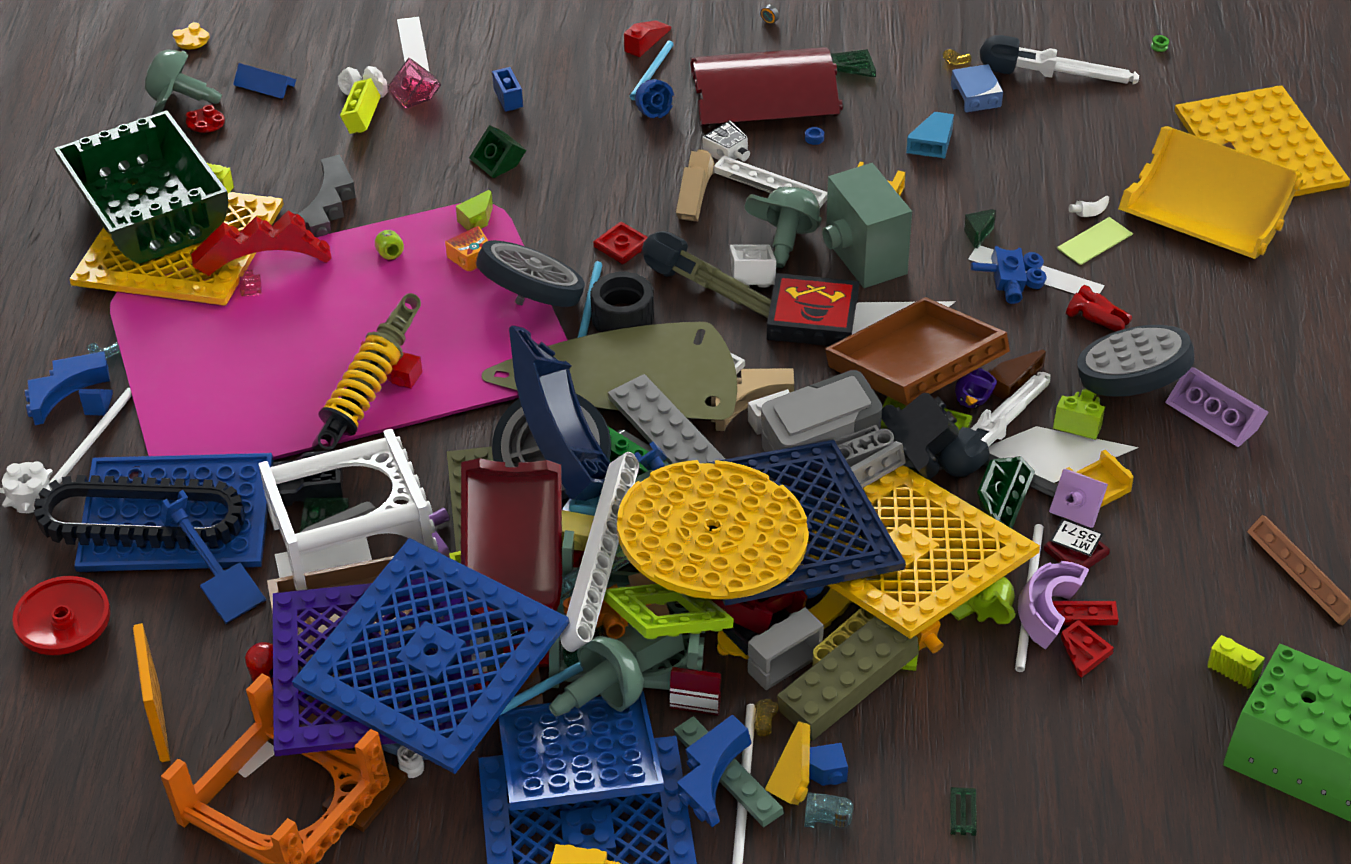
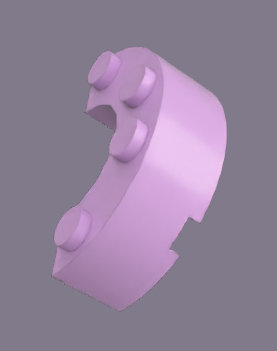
(1035, 600)

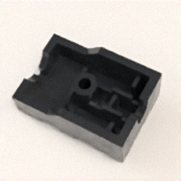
(320, 485)

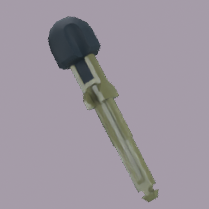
(668, 255)

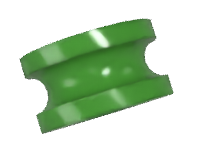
(1160, 43)

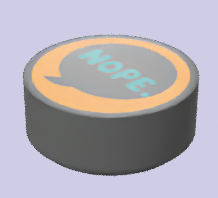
(769, 14)

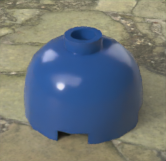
(654, 98)

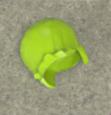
(995, 602)

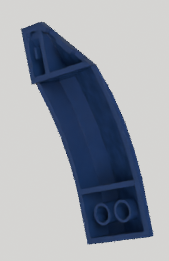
(556, 416)

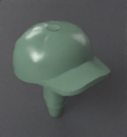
(165, 76)
(789, 210)
(608, 671)

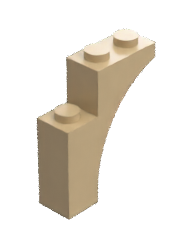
(694, 185)
(755, 385)

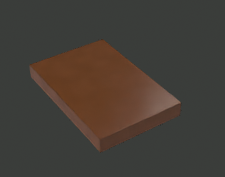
(365, 818)

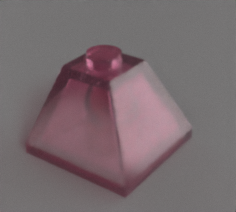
(413, 84)

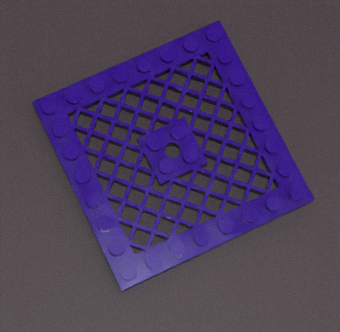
(289, 614)

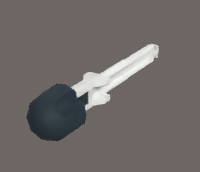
(1004, 55)
(971, 446)

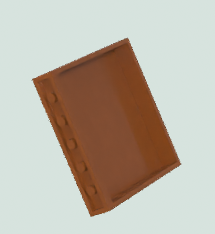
(918, 350)

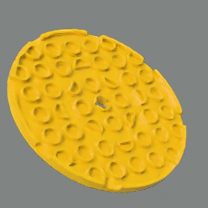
(668, 523)

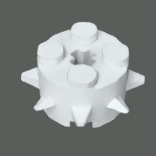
(23, 484)

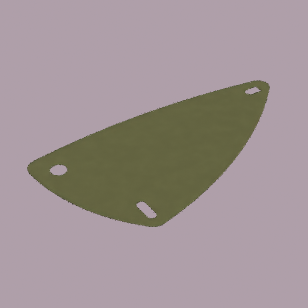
(661, 352)

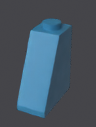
(931, 136)

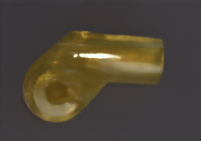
(955, 58)

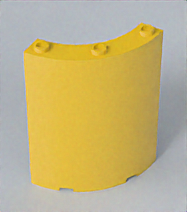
(1212, 192)

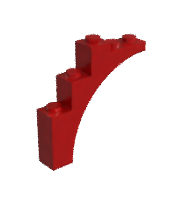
(257, 236)

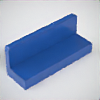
(262, 81)

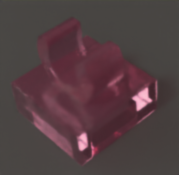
(250, 284)

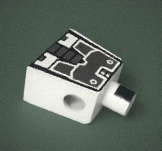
(727, 142)

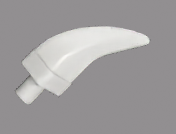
(1088, 209)

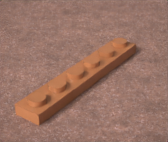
(1302, 569)

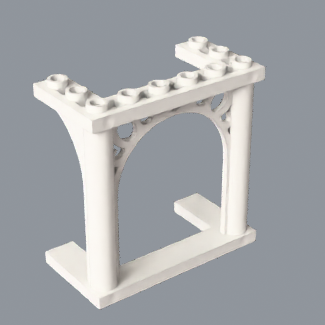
(380, 454)

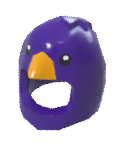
(975, 388)

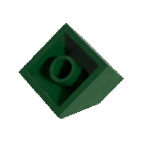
(497, 152)

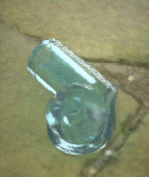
(109, 350)

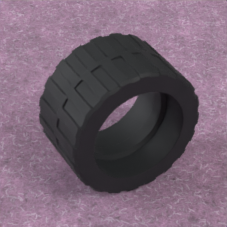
(621, 288)

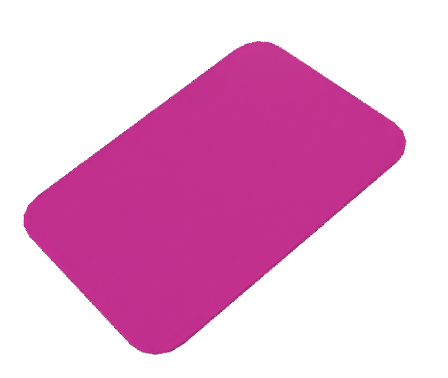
(269, 361)

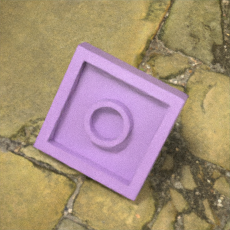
(1078, 498)

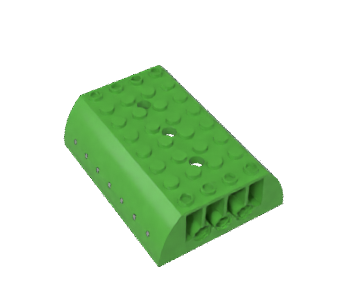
(1294, 742)

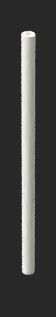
(90, 439)
(1024, 636)
(741, 818)

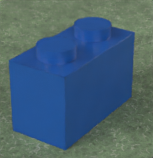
(507, 89)

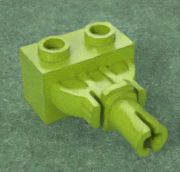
(1080, 414)

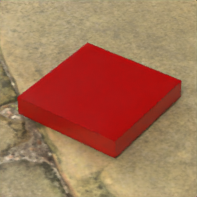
(620, 242)

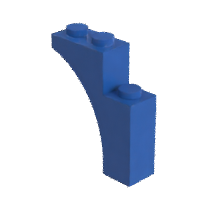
(65, 378)
(708, 761)

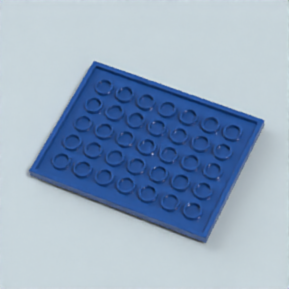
(236, 470)

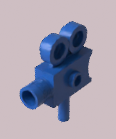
(1011, 274)

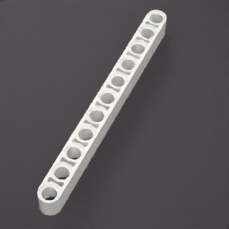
(598, 555)

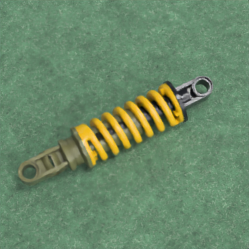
(365, 375)

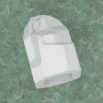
(347, 78)
(377, 78)

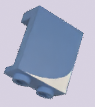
(977, 87)

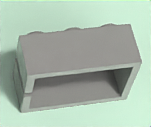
(784, 648)

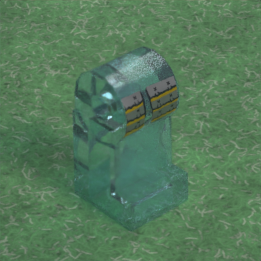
(828, 810)

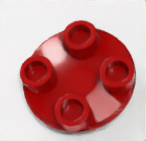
(205, 119)

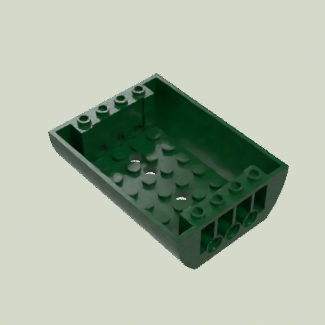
(179, 191)

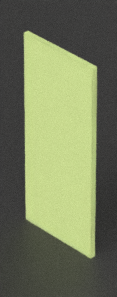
(1094, 241)

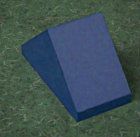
(95, 400)

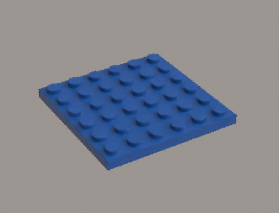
(578, 754)

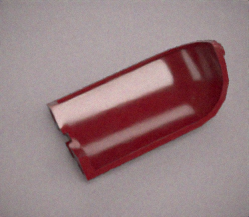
(513, 527)

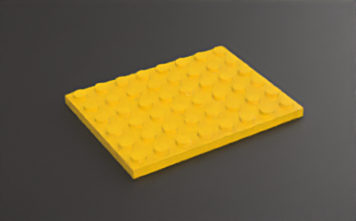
(1267, 127)

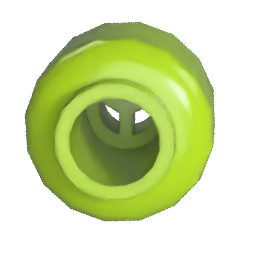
(389, 244)

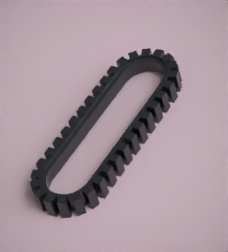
(137, 490)

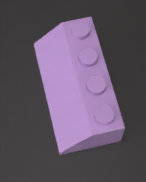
(1216, 407)

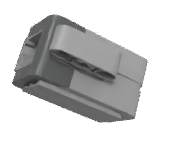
(832, 409)

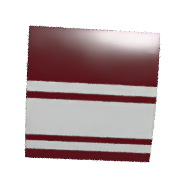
(695, 691)

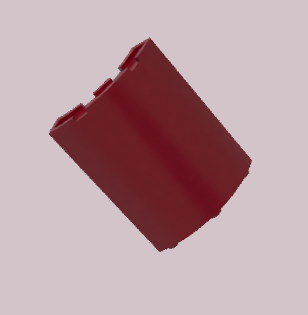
(766, 85)

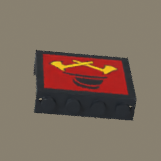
(812, 309)

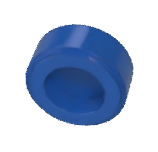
(814, 135)

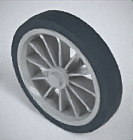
(530, 274)

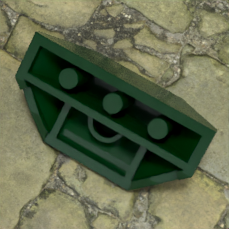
(1005, 488)

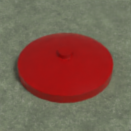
(61, 615)

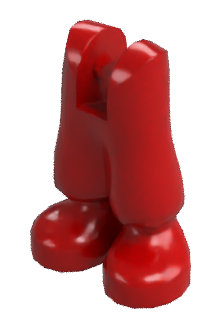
(1098, 309)

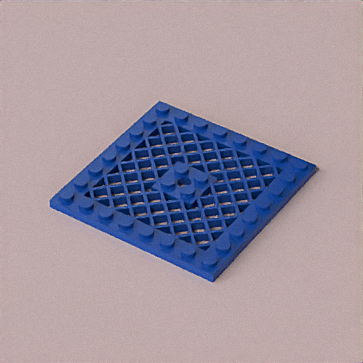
(453, 745)
(596, 817)

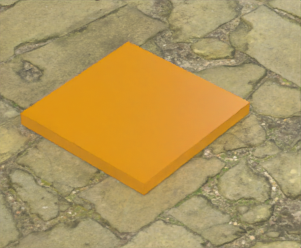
(151, 692)

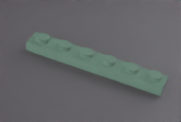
(736, 779)

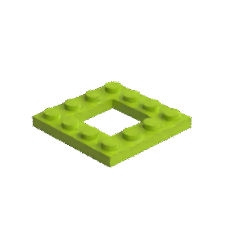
(632, 601)

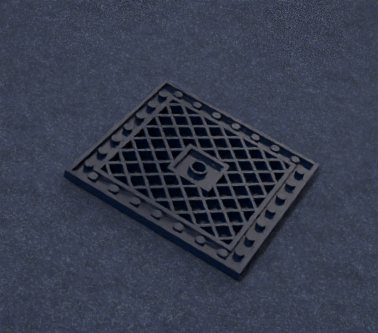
(879, 551)

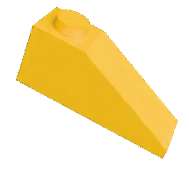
(791, 773)

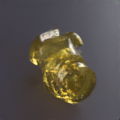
(763, 718)

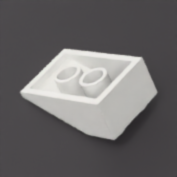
(753, 264)

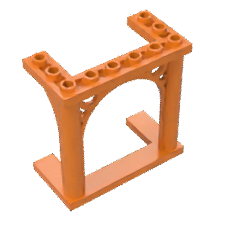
(362, 767)

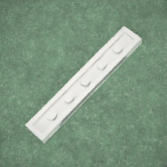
(761, 178)

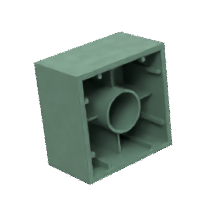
(868, 225)

